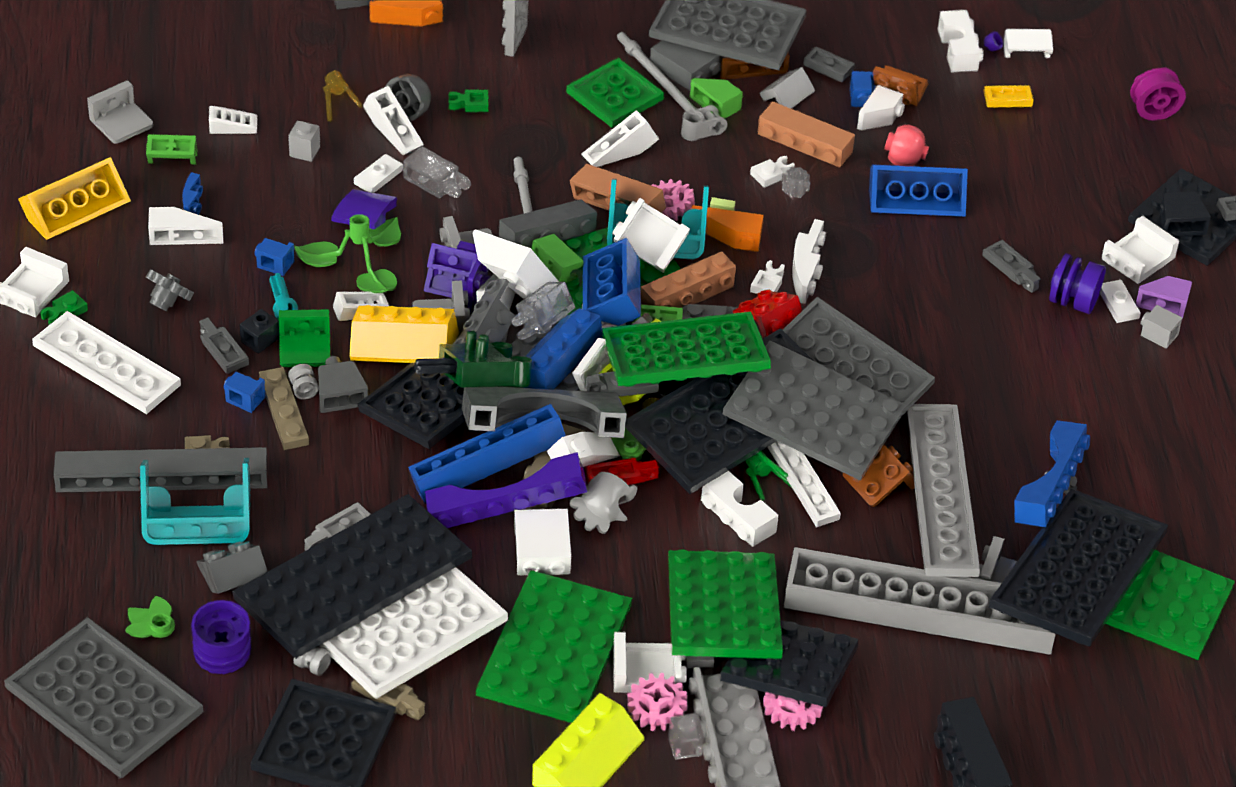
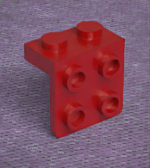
(771, 310)

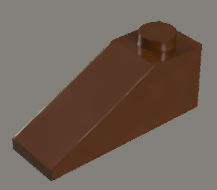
(735, 68)

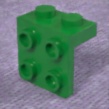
(304, 337)

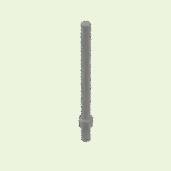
(634, 50)
(521, 178)

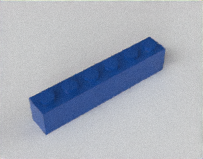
(489, 452)

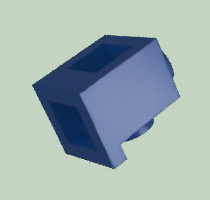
(861, 87)
(274, 256)
(244, 391)

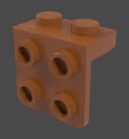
(908, 84)
(882, 476)

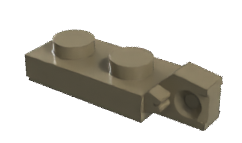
(399, 697)

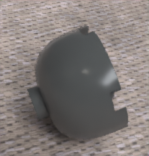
(411, 94)

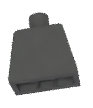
(340, 385)

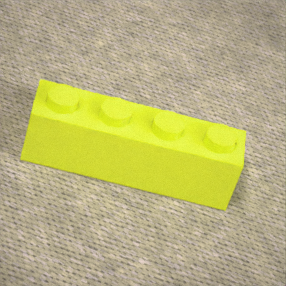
(589, 747)

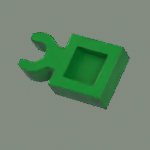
(472, 100)
(69, 302)

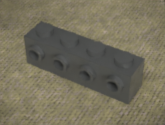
(563, 220)

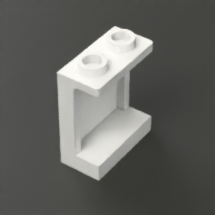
(651, 234)
(1141, 251)
(34, 282)
(542, 541)
(640, 660)

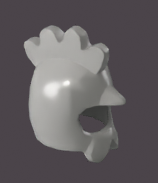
(602, 501)

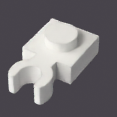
(770, 172)
(768, 280)

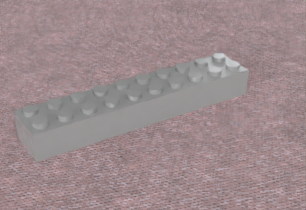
(906, 600)

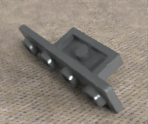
(489, 314)

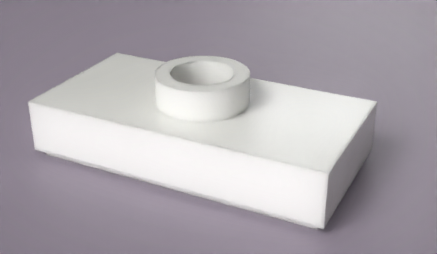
(378, 173)
(1119, 301)
(592, 363)

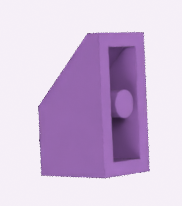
(1167, 293)

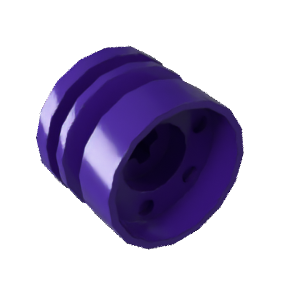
(1076, 283)
(221, 637)

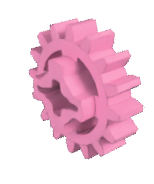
(677, 198)
(656, 701)
(790, 711)

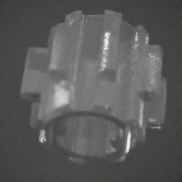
(795, 182)

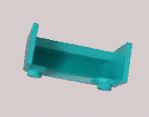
(694, 219)
(194, 524)

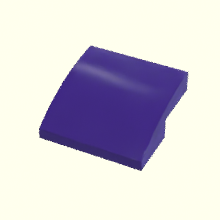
(364, 203)
(448, 265)

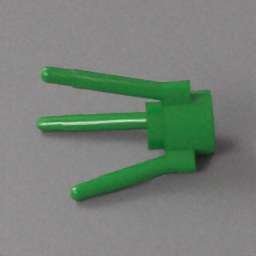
(762, 465)

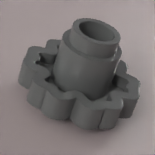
(167, 290)

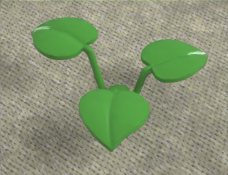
(324, 253)

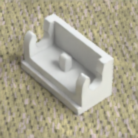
(1027, 41)

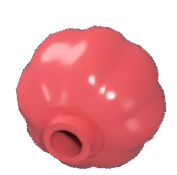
(906, 146)

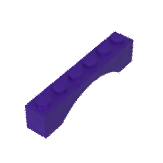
(556, 480)

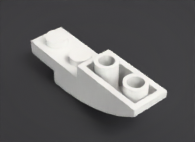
(807, 259)

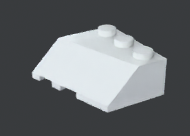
(512, 262)

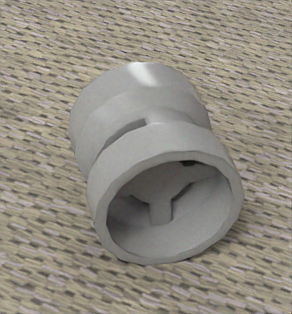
(303, 381)
(316, 660)

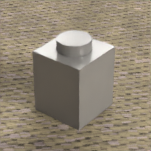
(304, 141)
(1160, 326)

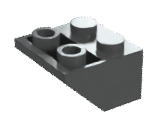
(233, 567)

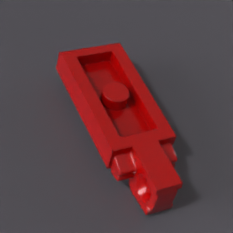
(628, 470)

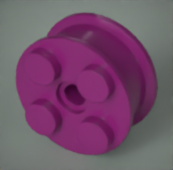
(1157, 93)

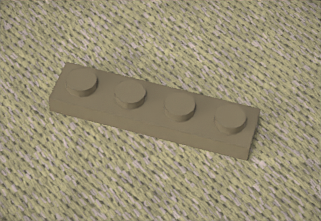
(284, 409)

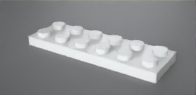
(106, 362)

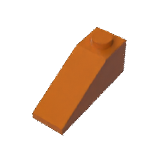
(406, 12)
(734, 228)

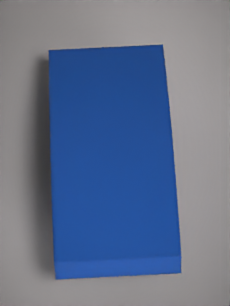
(192, 193)

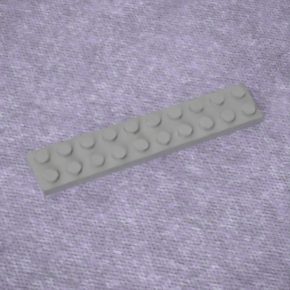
(942, 491)

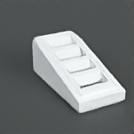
(227, 121)
(346, 303)

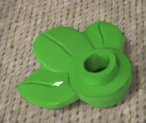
(629, 446)
(152, 621)

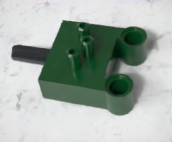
(478, 363)

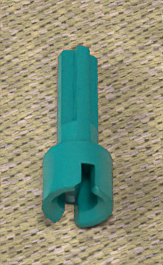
(281, 295)

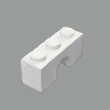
(963, 49)
(750, 522)

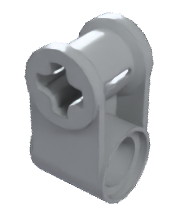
(700, 123)

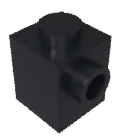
(259, 331)

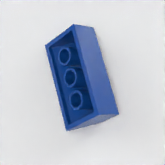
(918, 190)
(613, 283)
(563, 348)

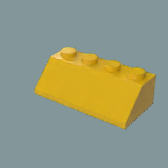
(75, 199)
(400, 333)

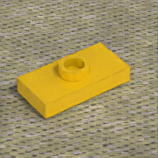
(1008, 96)

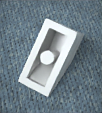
(880, 108)

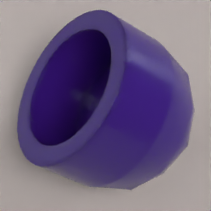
(993, 41)

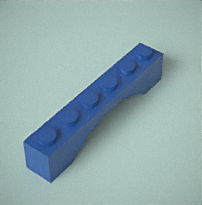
(1039, 499)

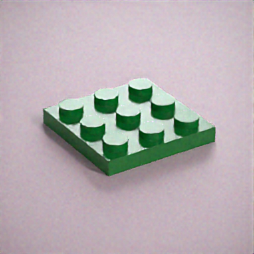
(615, 92)

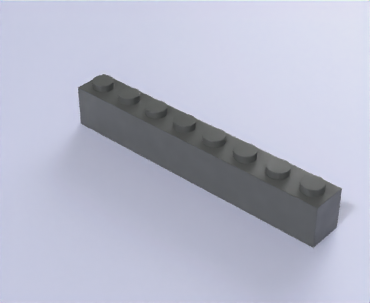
(167, 468)

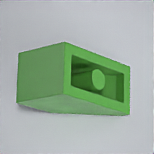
(718, 93)

